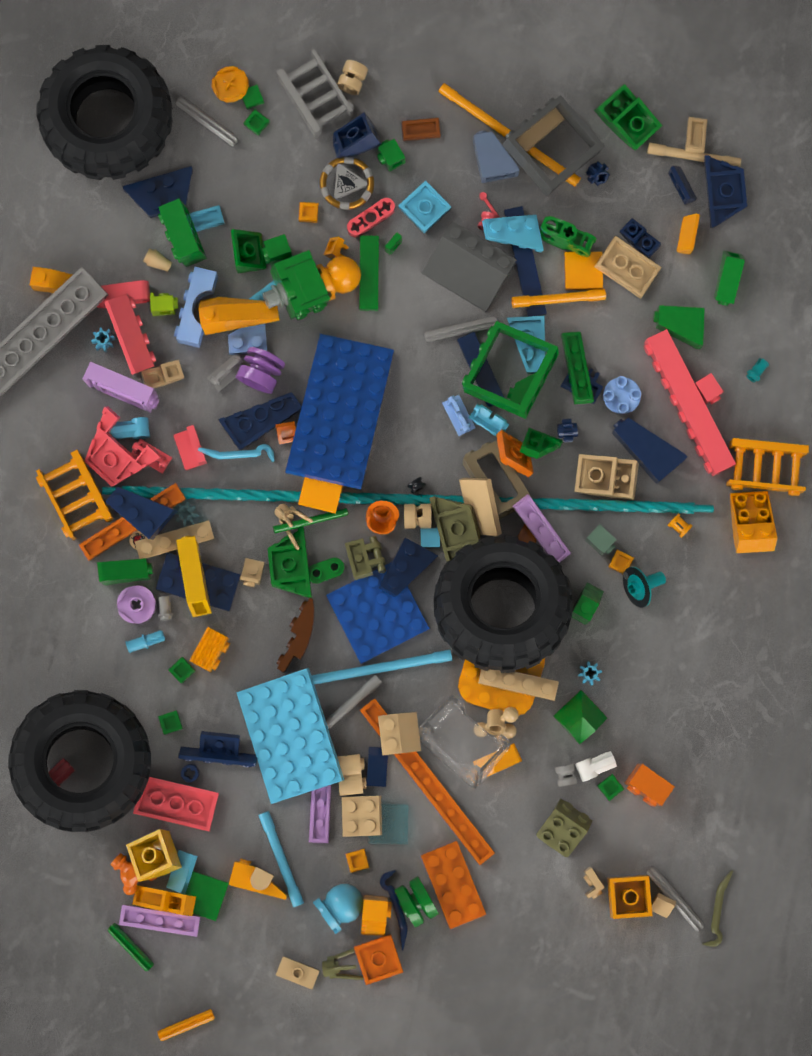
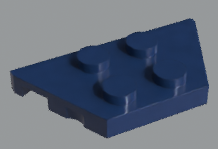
(160, 190)
(724, 190)

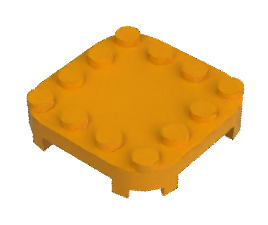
(492, 697)

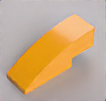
(164, 900)

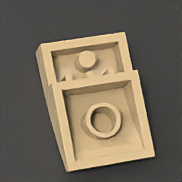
(606, 477)

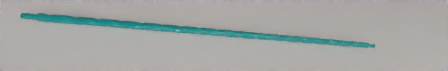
(397, 499)

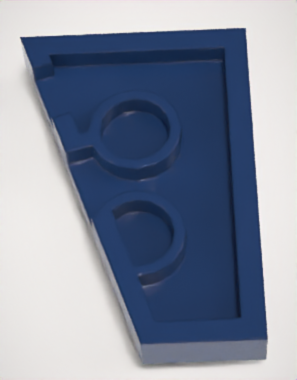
(406, 566)

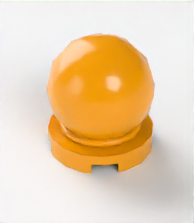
(340, 275)

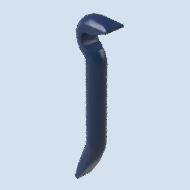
(397, 908)

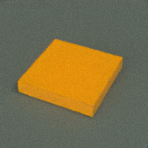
(581, 273)

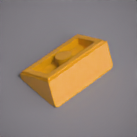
(688, 233)

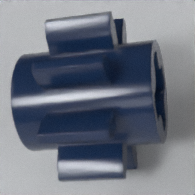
(597, 173)
(567, 430)

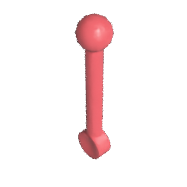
(483, 196)

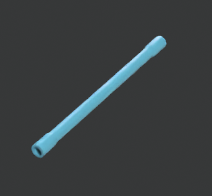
(436, 657)

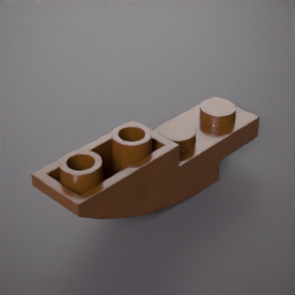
(303, 629)

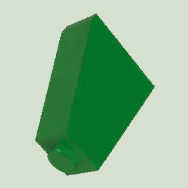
(729, 277)
(682, 323)
(124, 571)
(587, 603)

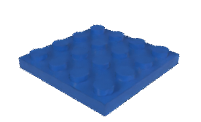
(375, 618)

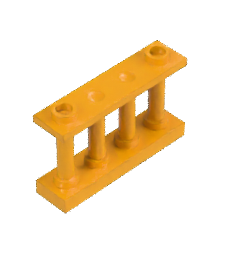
(778, 450)
(84, 479)

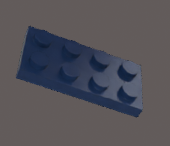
(219, 582)

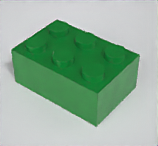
(184, 239)

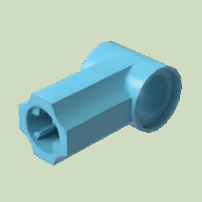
(136, 428)

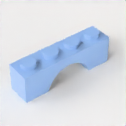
(201, 284)

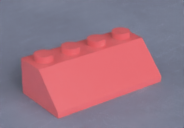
(129, 333)

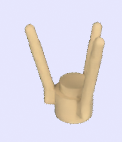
(286, 515)

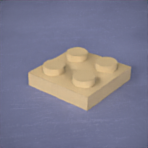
(362, 816)

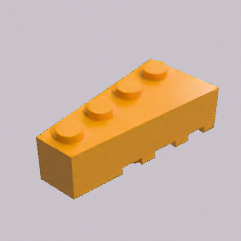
(375, 914)

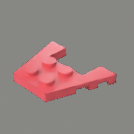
(111, 458)

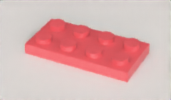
(177, 804)

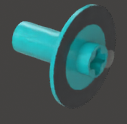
(639, 586)

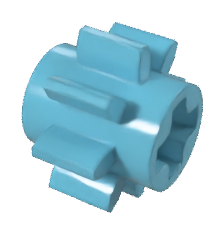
(98, 337)
(587, 678)

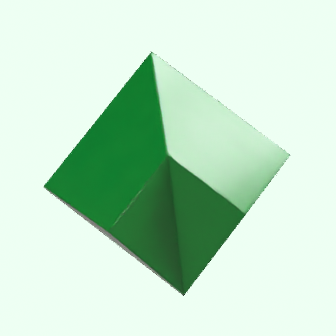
(580, 717)

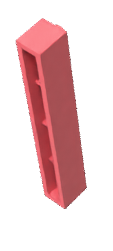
(689, 403)

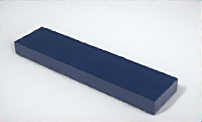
(485, 379)

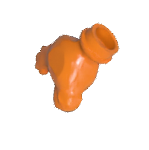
(127, 874)

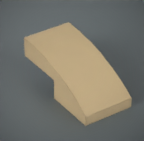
(162, 375)

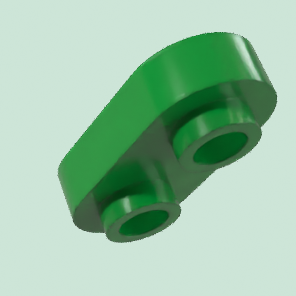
(326, 572)

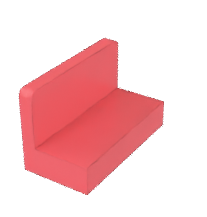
(188, 445)

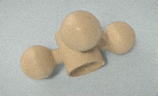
(496, 722)

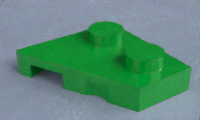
(539, 444)

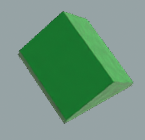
(248, 251)

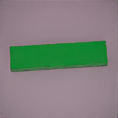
(369, 273)
(577, 367)

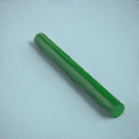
(316, 519)

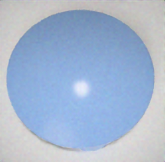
(622, 395)

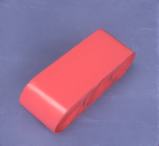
(137, 289)

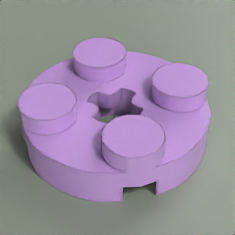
(147, 603)

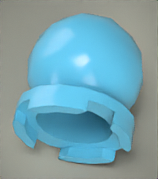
(341, 905)

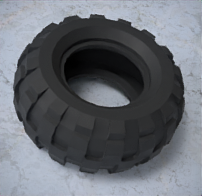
(95, 71)
(503, 647)
(88, 809)

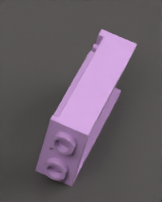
(121, 387)

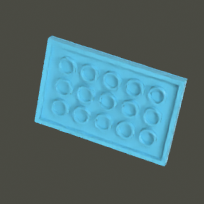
(290, 736)

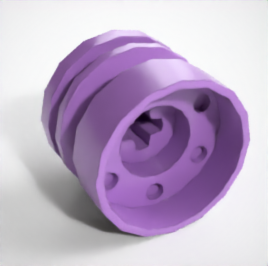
(261, 367)

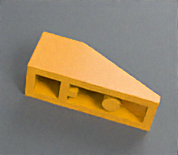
(47, 279)
(241, 878)

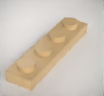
(167, 542)
(520, 683)

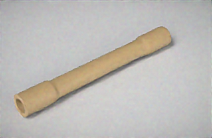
(663, 150)

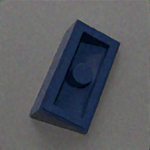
(682, 184)
(377, 767)

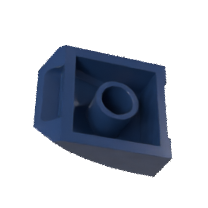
(356, 137)

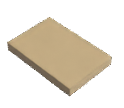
(627, 267)
(480, 495)

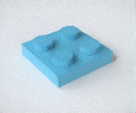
(424, 207)

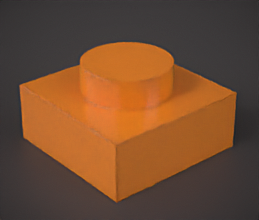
(285, 432)

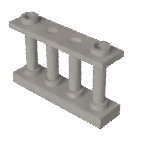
(306, 109)

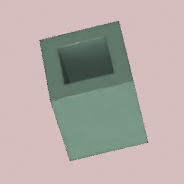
(601, 540)

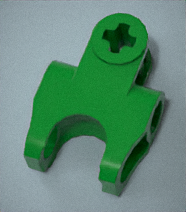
(567, 236)

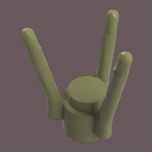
(331, 967)

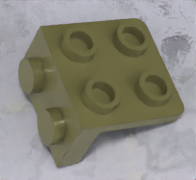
(564, 828)

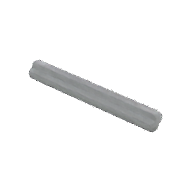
(207, 121)
(460, 329)
(680, 904)

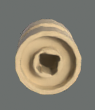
(353, 74)
(411, 519)

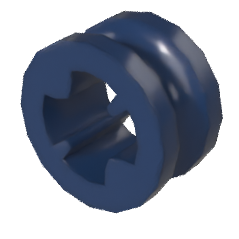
(187, 778)

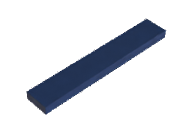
(526, 270)

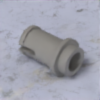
(165, 608)

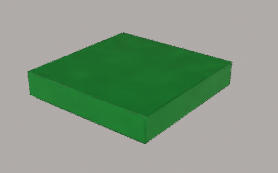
(208, 893)

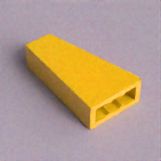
(193, 576)

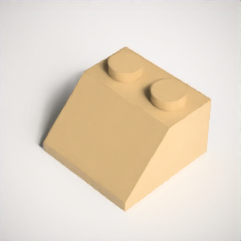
(399, 733)

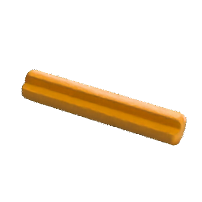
(186, 1025)

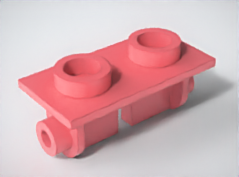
(159, 465)

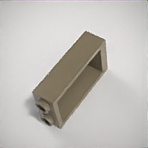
(474, 471)

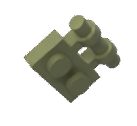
(359, 559)

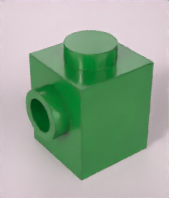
(390, 154)

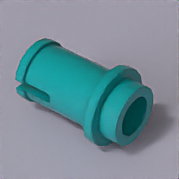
(756, 371)

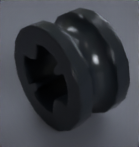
(416, 485)

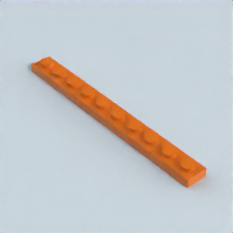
(435, 793)

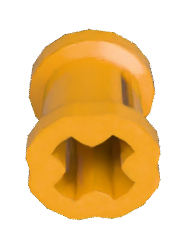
(686, 527)

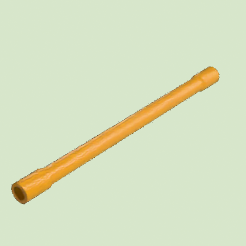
(454, 96)

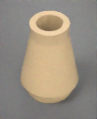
(157, 260)

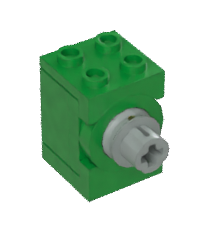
(297, 286)

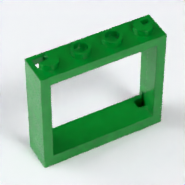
(536, 385)

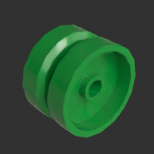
(415, 902)

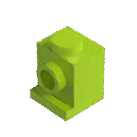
(163, 304)

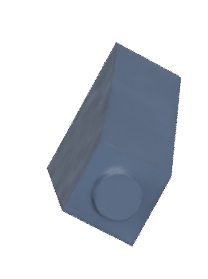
(492, 158)

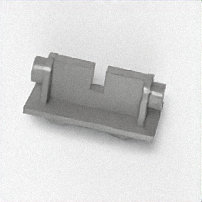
(225, 373)

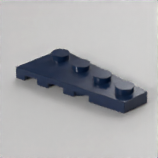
(257, 421)

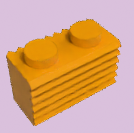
(209, 650)

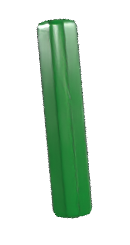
(135, 952)

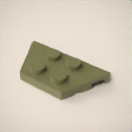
(455, 525)

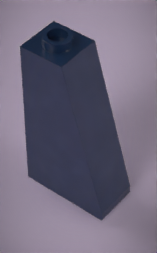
(650, 451)

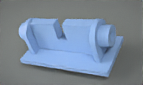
(458, 415)

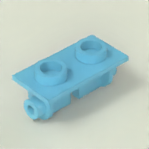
(482, 417)

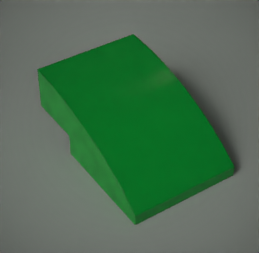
(628, 117)

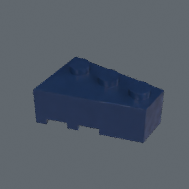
(141, 512)

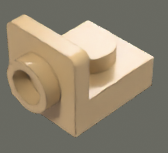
(252, 572)
(592, 879)

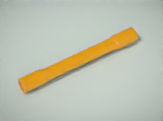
(590, 295)

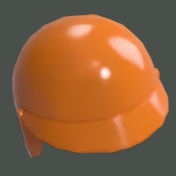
(382, 517)

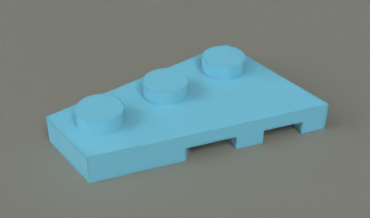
(514, 230)
(533, 326)

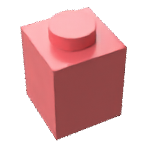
(709, 389)

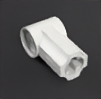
(592, 767)

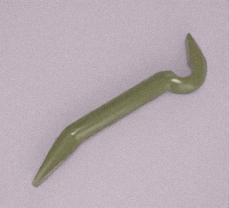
(717, 911)

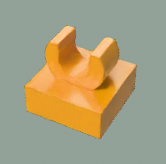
(334, 247)

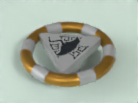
(346, 183)

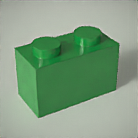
(276, 250)

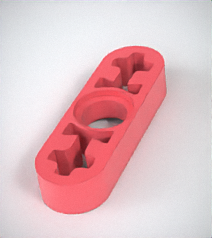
(369, 225)

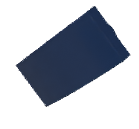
(639, 238)

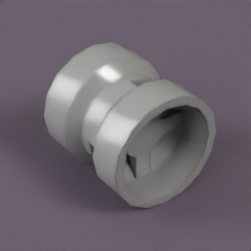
(564, 771)

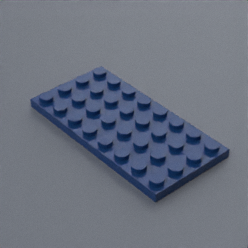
(340, 411)

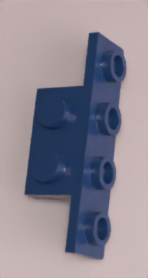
(220, 749)

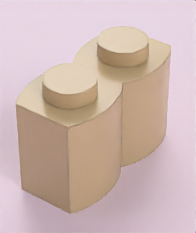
(351, 769)

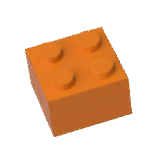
(649, 785)

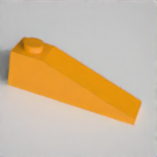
(228, 314)

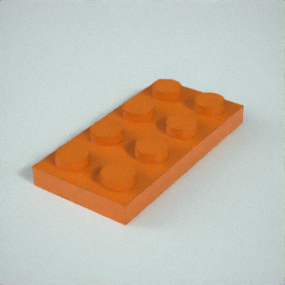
(453, 884)

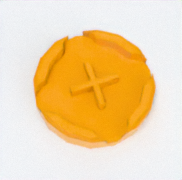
(230, 84)

